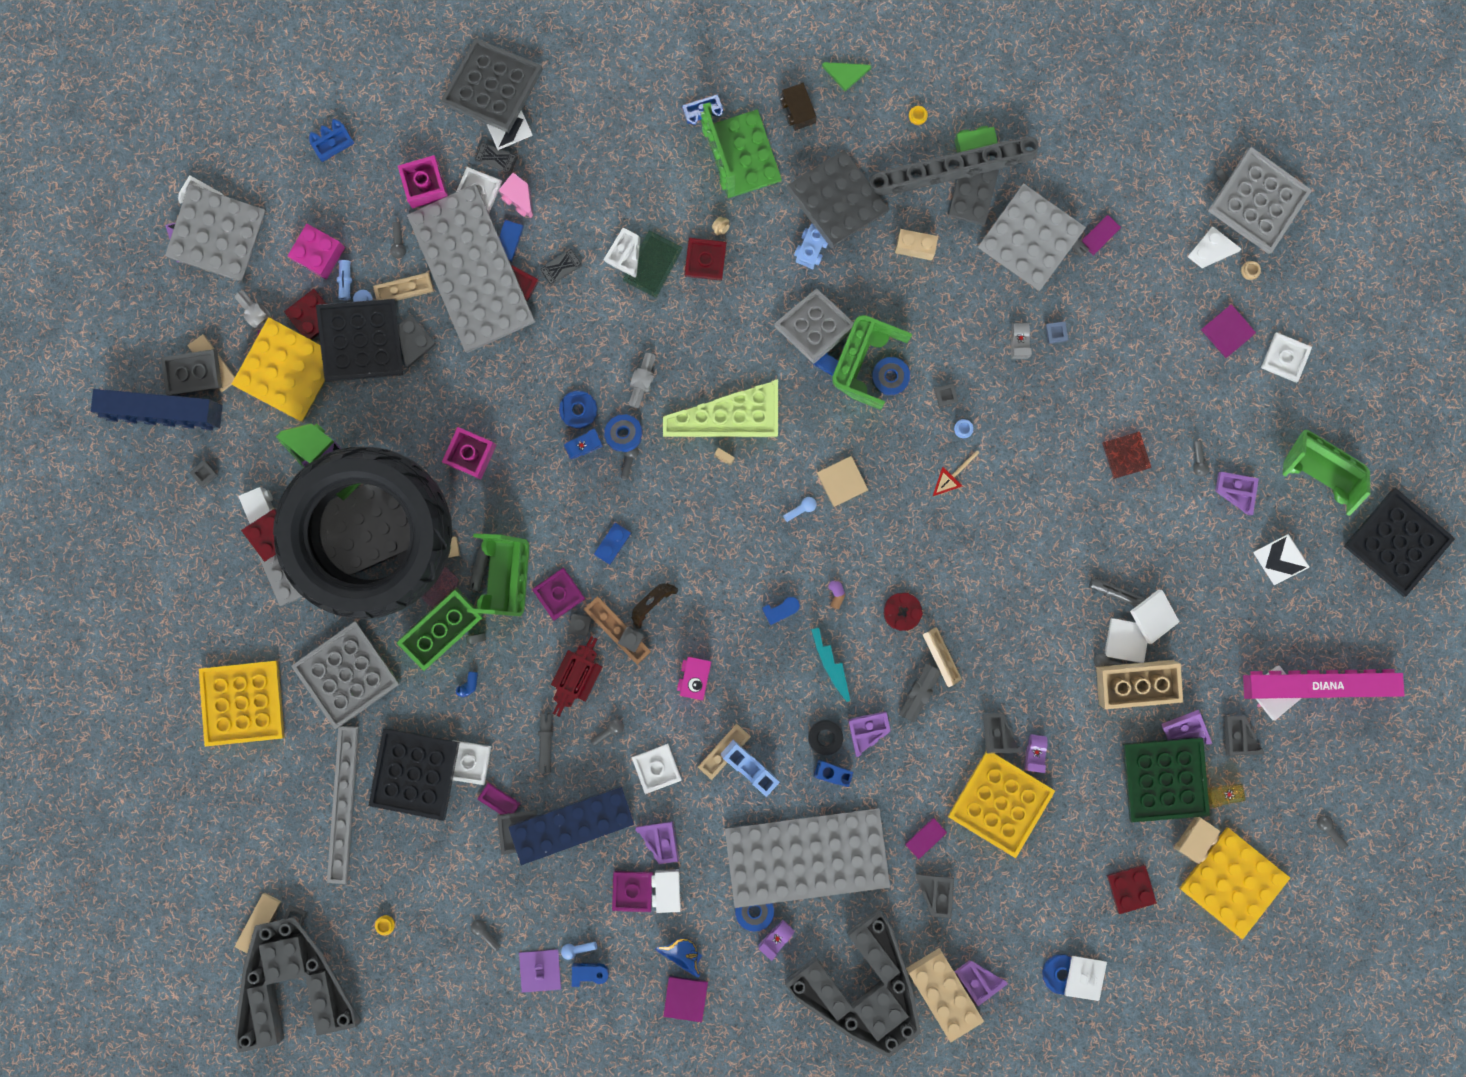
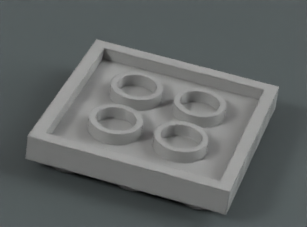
(814, 326)

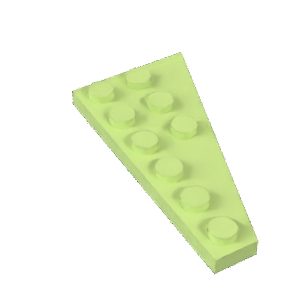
(736, 415)

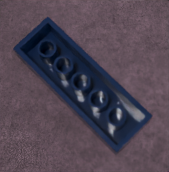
(156, 409)
(571, 825)

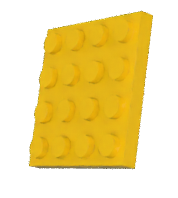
(282, 370)
(241, 703)
(1001, 803)
(1234, 883)

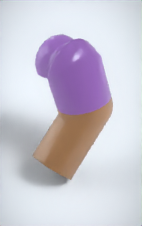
(838, 592)

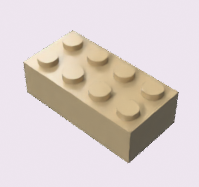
(1139, 684)
(945, 995)

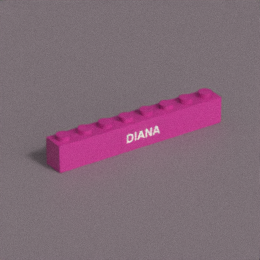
(1323, 685)

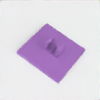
(540, 970)

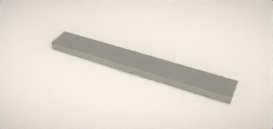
(343, 804)

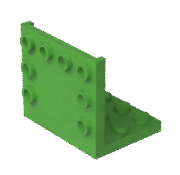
(740, 152)

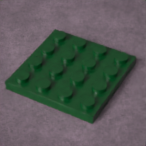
(1166, 779)

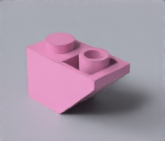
(518, 193)

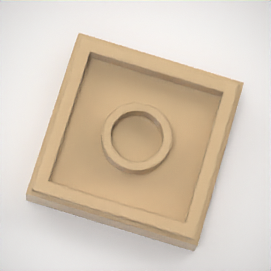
(842, 481)

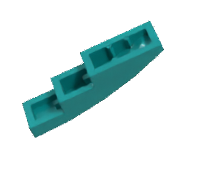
(833, 670)

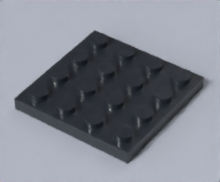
(359, 340)
(1399, 542)
(414, 774)

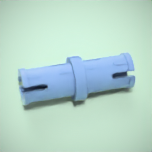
(344, 280)

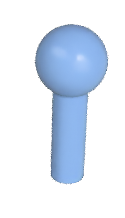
(808, 504)
(569, 950)

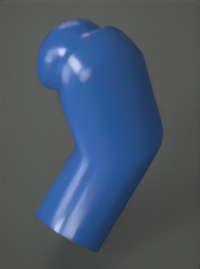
(468, 687)

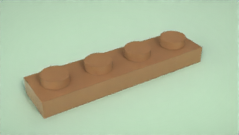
(614, 627)

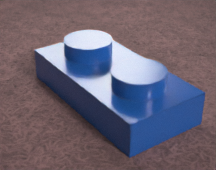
(612, 543)

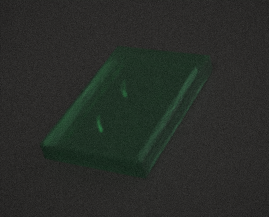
(655, 263)

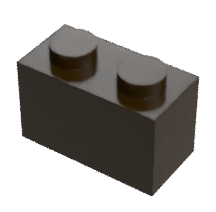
(798, 106)

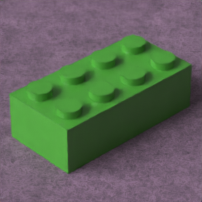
(439, 629)

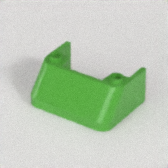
(865, 332)
(308, 444)
(1331, 467)
(506, 575)

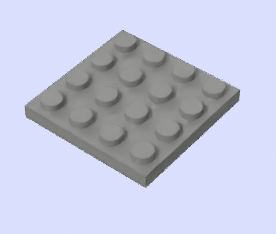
(1259, 200)
(215, 233)
(1031, 237)
(345, 675)

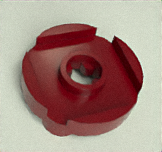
(891, 611)

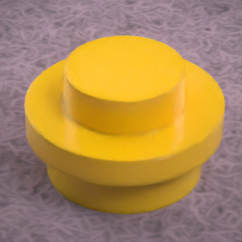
(918, 115)
(385, 925)

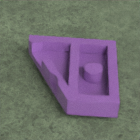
(867, 730)
(661, 840)
(979, 982)

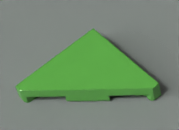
(846, 74)

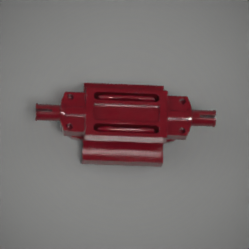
(576, 676)

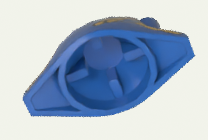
(683, 953)

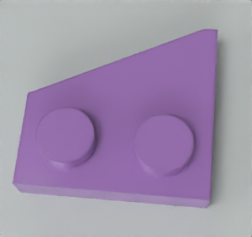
(1238, 490)
(1187, 726)

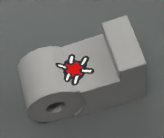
(1020, 341)

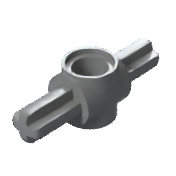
(254, 313)
(641, 380)

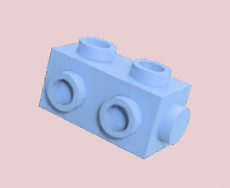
(809, 252)

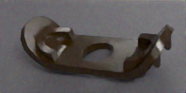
(641, 609)

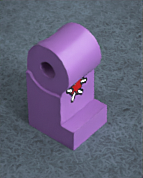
(1036, 754)
(776, 940)

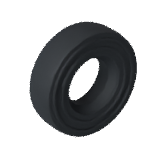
(837, 737)

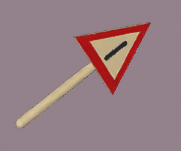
(947, 482)

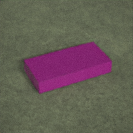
(1101, 234)
(498, 800)
(925, 838)

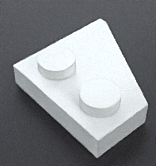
(1213, 248)
(625, 252)

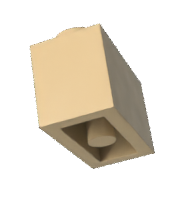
(916, 244)
(1197, 840)

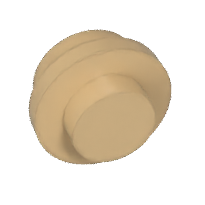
(720, 225)
(1250, 270)

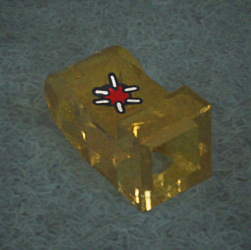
(1226, 795)

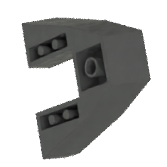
(280, 960)
(885, 1014)

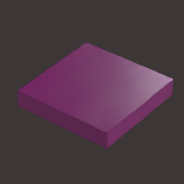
(1228, 331)
(558, 594)
(632, 891)
(685, 999)

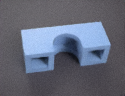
(749, 767)

